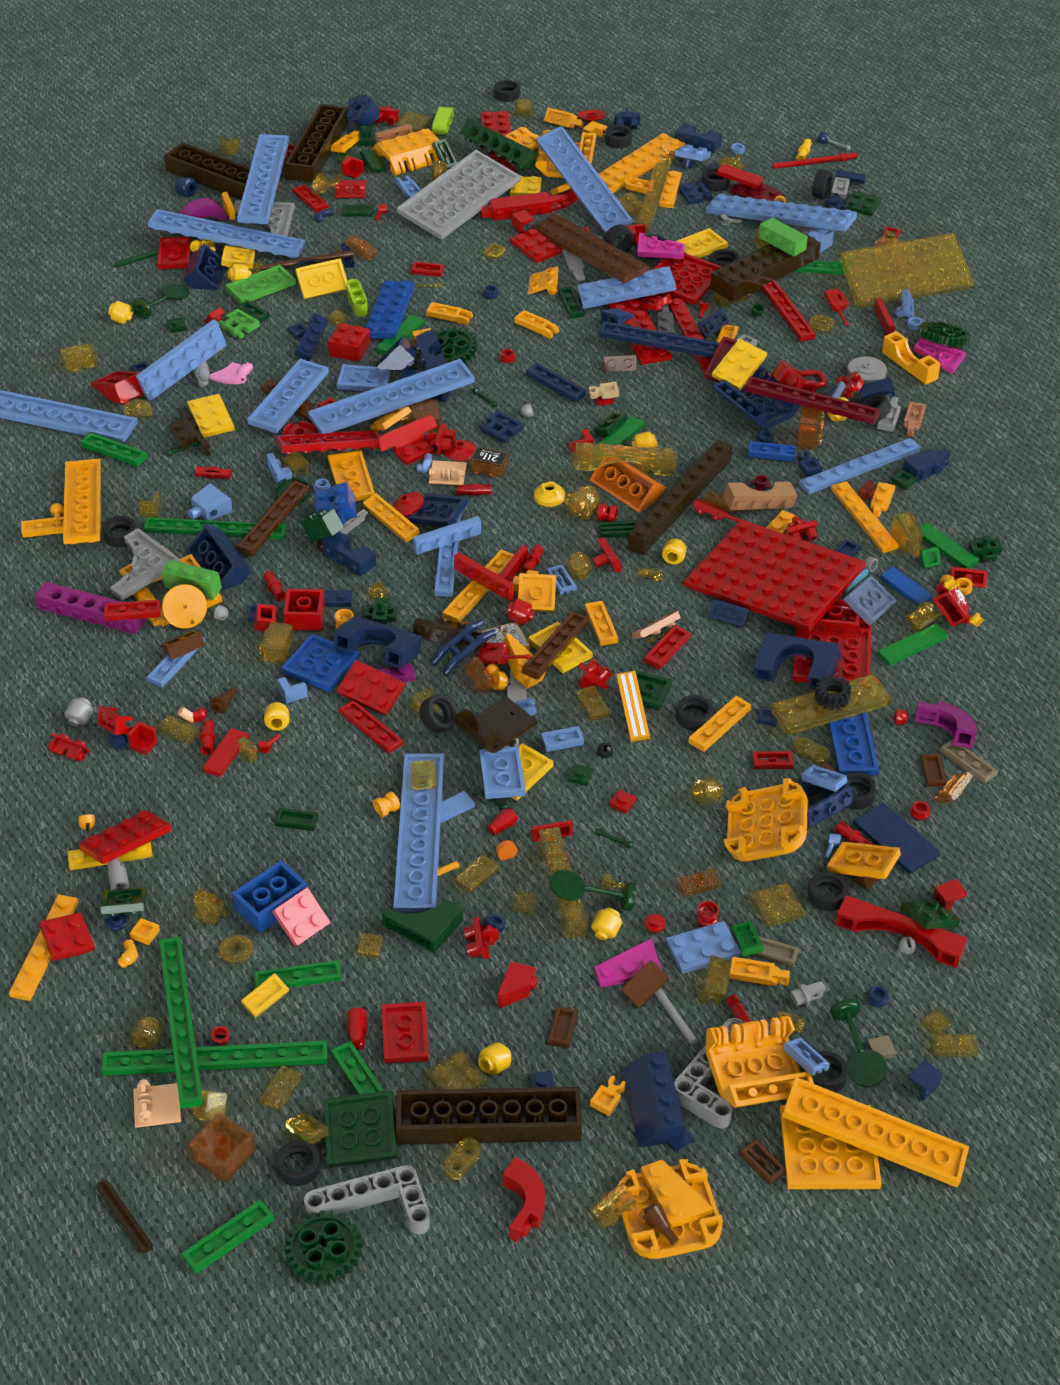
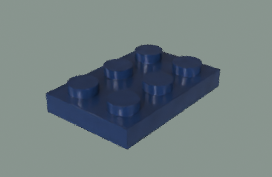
(439, 510)

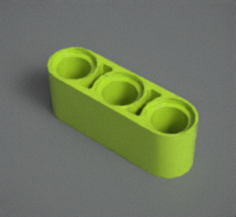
(442, 120)
(357, 297)

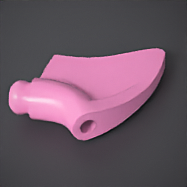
(232, 374)

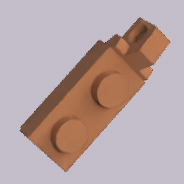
(914, 417)

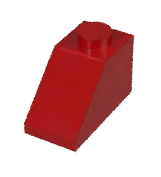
(517, 984)

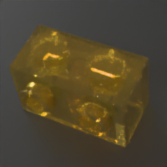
(78, 357)
(276, 642)

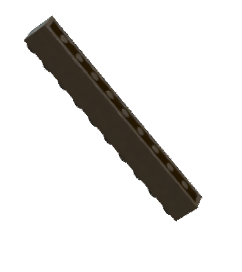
(679, 497)

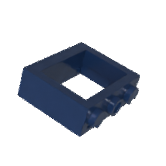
(828, 806)

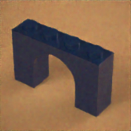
(400, 644)
(780, 647)

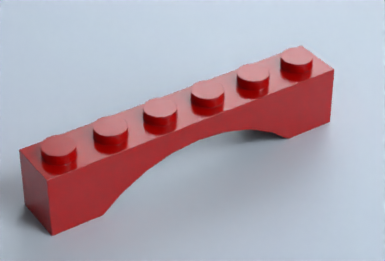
(861, 916)

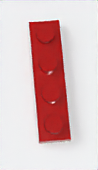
(483, 576)

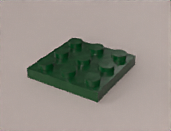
(360, 1128)

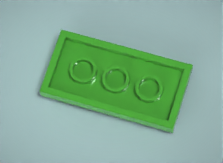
(260, 284)

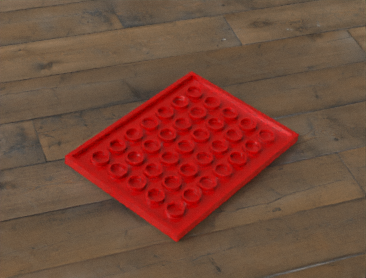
(775, 574)

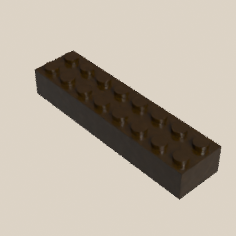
(315, 143)
(208, 169)
(760, 269)
(488, 1115)

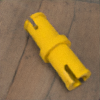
(804, 149)

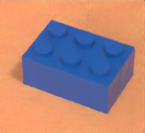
(265, 893)

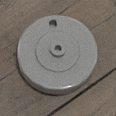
(868, 368)

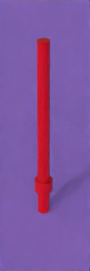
(841, 157)

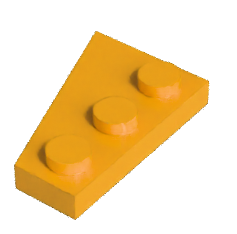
(677, 1197)

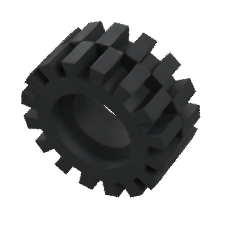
(832, 684)

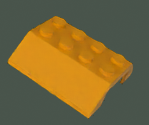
(586, 147)
(412, 148)
(753, 1064)

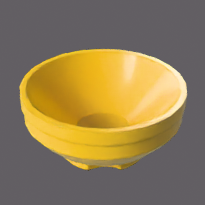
(549, 497)

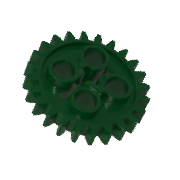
(944, 333)
(456, 344)
(329, 1264)

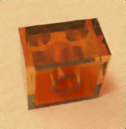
(810, 427)
(222, 1147)

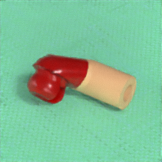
(193, 717)

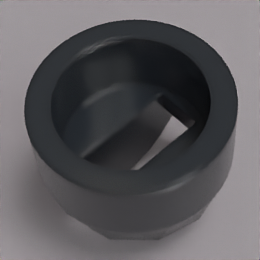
(609, 753)

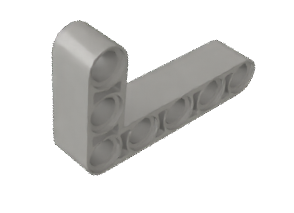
(696, 1092)
(374, 1194)

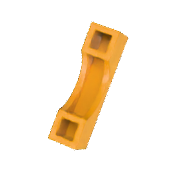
(897, 348)

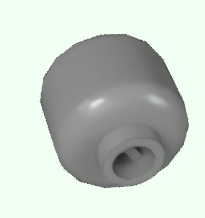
(78, 712)

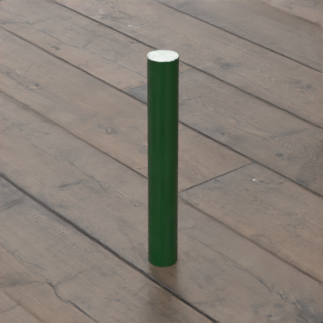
(136, 258)

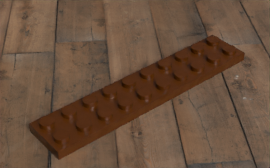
(591, 248)

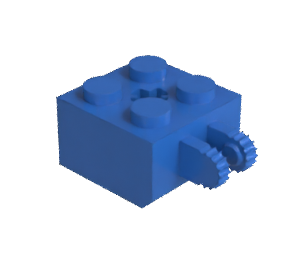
(338, 498)

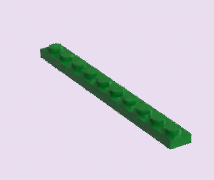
(180, 1023)
(218, 1057)

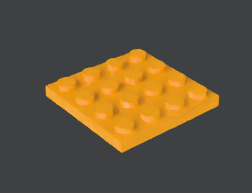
(825, 1162)

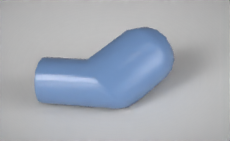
(426, 463)

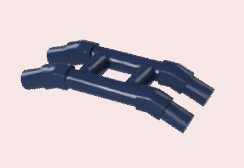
(458, 654)

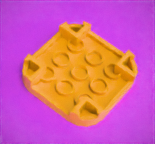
(766, 821)
(692, 1235)

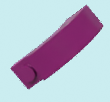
(204, 208)
(950, 718)

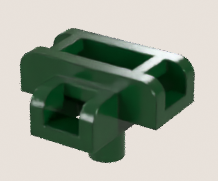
(989, 546)
(389, 612)

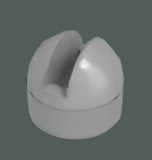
(527, 411)
(871, 562)
(221, 613)
(903, 946)

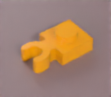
(607, 1097)

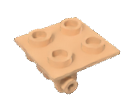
(447, 473)
(156, 1104)

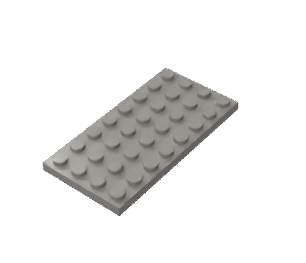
(458, 194)

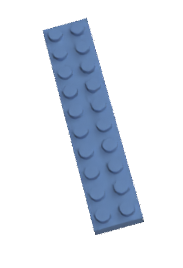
(263, 179)
(583, 179)
(784, 212)
(226, 233)
(391, 397)
(65, 416)
(418, 840)

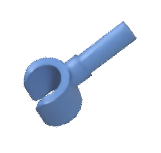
(834, 840)

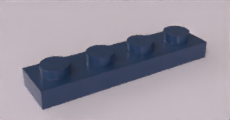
(311, 337)
(556, 382)

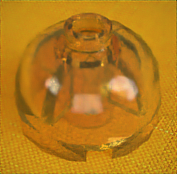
(583, 502)

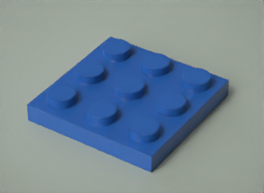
(319, 663)

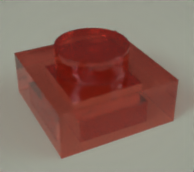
(867, 490)

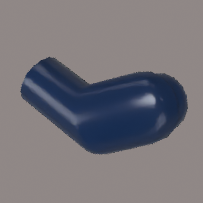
(323, 213)

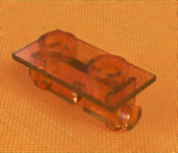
(481, 680)

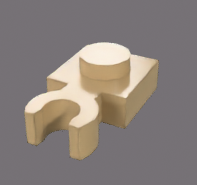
(606, 390)

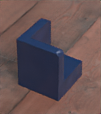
(926, 1077)

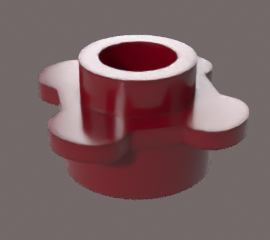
(761, 482)

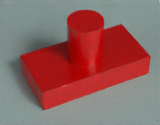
(607, 556)

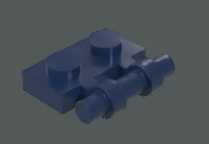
(692, 194)
(504, 423)

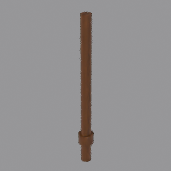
(336, 255)

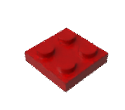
(66, 936)

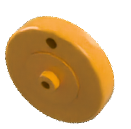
(184, 606)

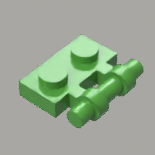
(242, 323)

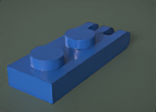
(771, 451)

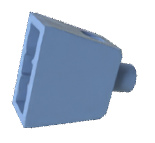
(210, 503)

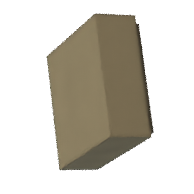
(883, 1046)

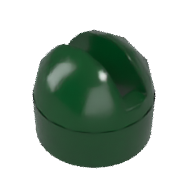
(759, 309)

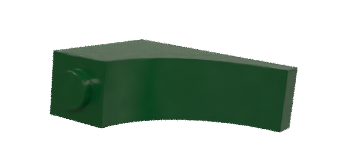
(426, 928)

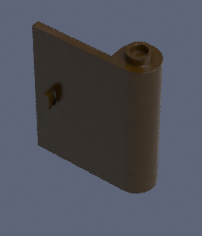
(496, 725)

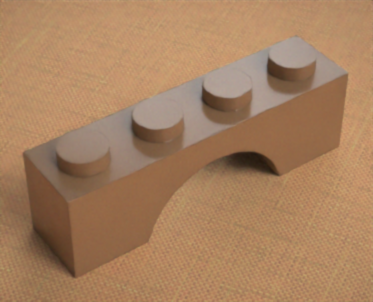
(741, 497)

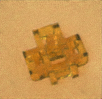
(209, 906)

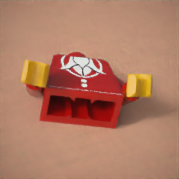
(954, 604)

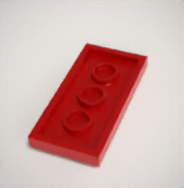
(124, 837)

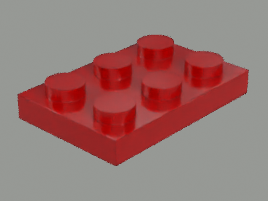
(535, 245)
(174, 252)
(371, 688)
(405, 1032)

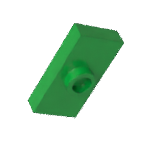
(747, 938)

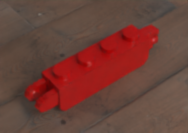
(533, 203)

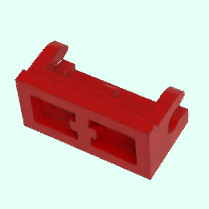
(112, 721)

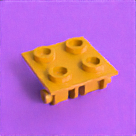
(544, 280)

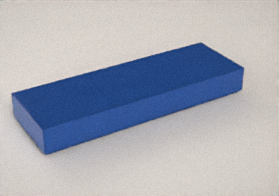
(906, 586)

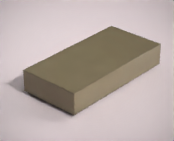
(778, 952)

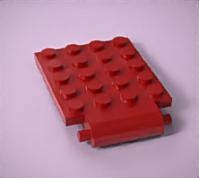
(844, 628)

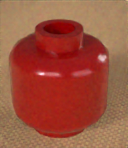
(520, 611)

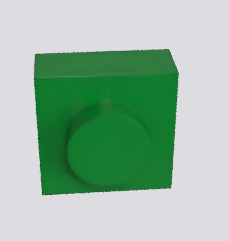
(930, 557)

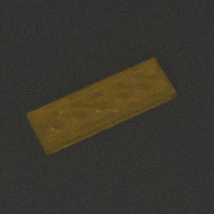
(805, 713)

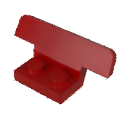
(409, 440)

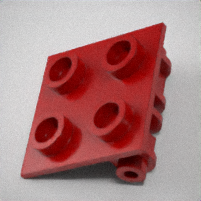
(350, 189)

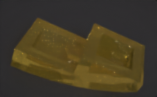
(280, 1087)

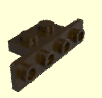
(186, 433)
(443, 631)

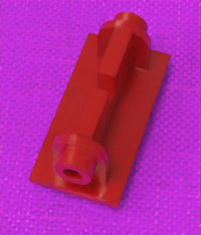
(61, 743)

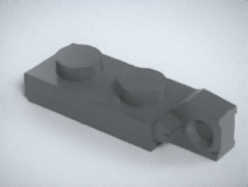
(665, 320)

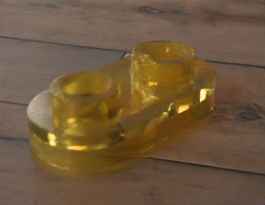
(811, 750)
(460, 1159)

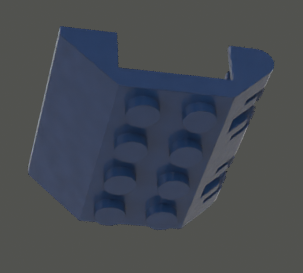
(760, 409)

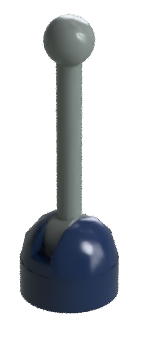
(824, 138)

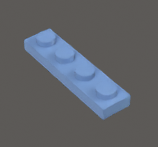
(447, 535)

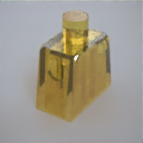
(907, 533)

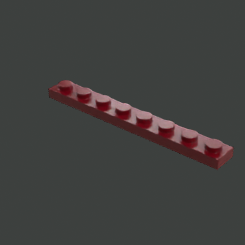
(812, 400)

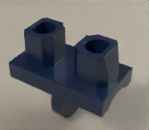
(627, 118)
(713, 323)

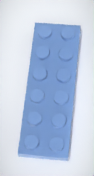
(613, 290)
(181, 360)
(288, 395)

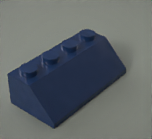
(216, 553)
(653, 1100)

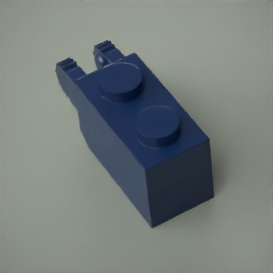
(926, 463)

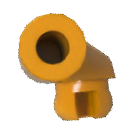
(130, 954)

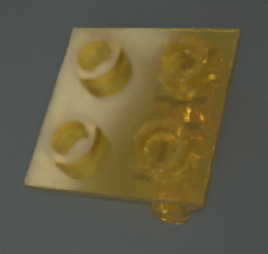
(320, 182)

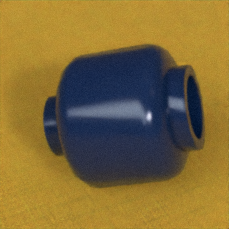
(186, 186)

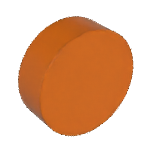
(506, 850)

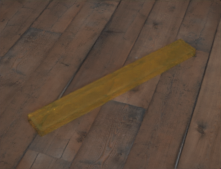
(653, 191)

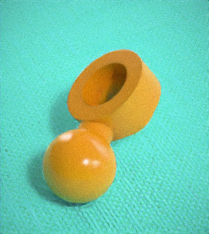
(964, 586)
(499, 677)

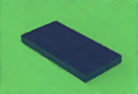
(889, 829)

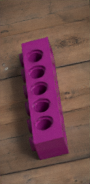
(82, 606)

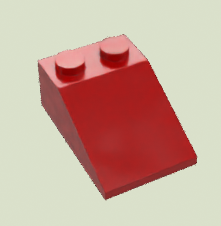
(119, 386)

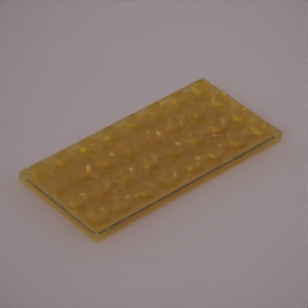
(921, 265)

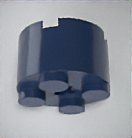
(362, 110)

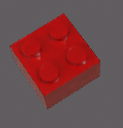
(349, 342)
(305, 609)

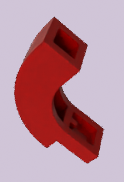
(788, 375)
(529, 1186)

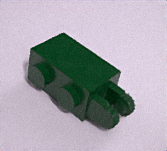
(321, 524)

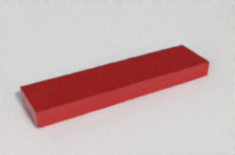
(371, 726)

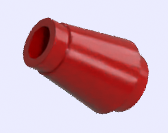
(503, 821)

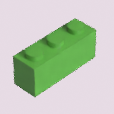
(783, 236)
(179, 573)

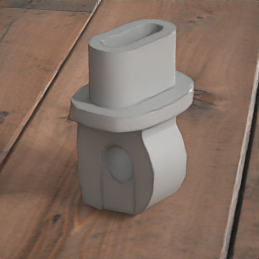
(805, 994)

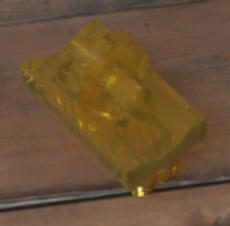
(735, 162)
(438, 168)
(923, 616)
(613, 1205)

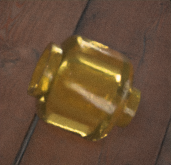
(579, 565)
(707, 791)
(146, 1032)

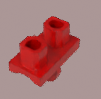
(388, 115)
(442, 439)
(801, 527)
(594, 675)
(482, 936)

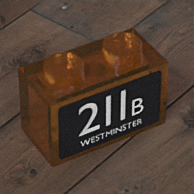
(489, 462)

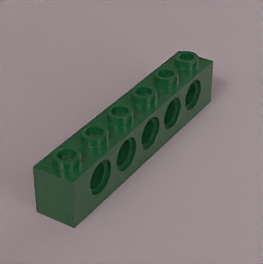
(499, 144)

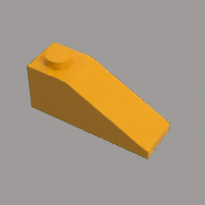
(517, 664)

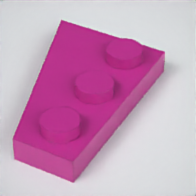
(660, 249)
(948, 357)
(626, 965)

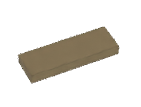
(969, 761)

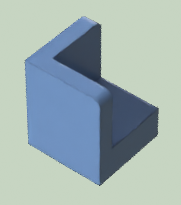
(292, 693)

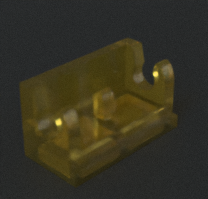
(715, 979)

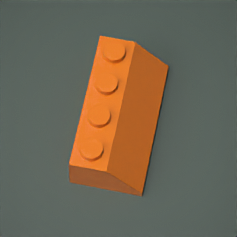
(628, 485)

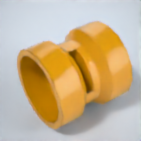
(342, 617)
(386, 804)

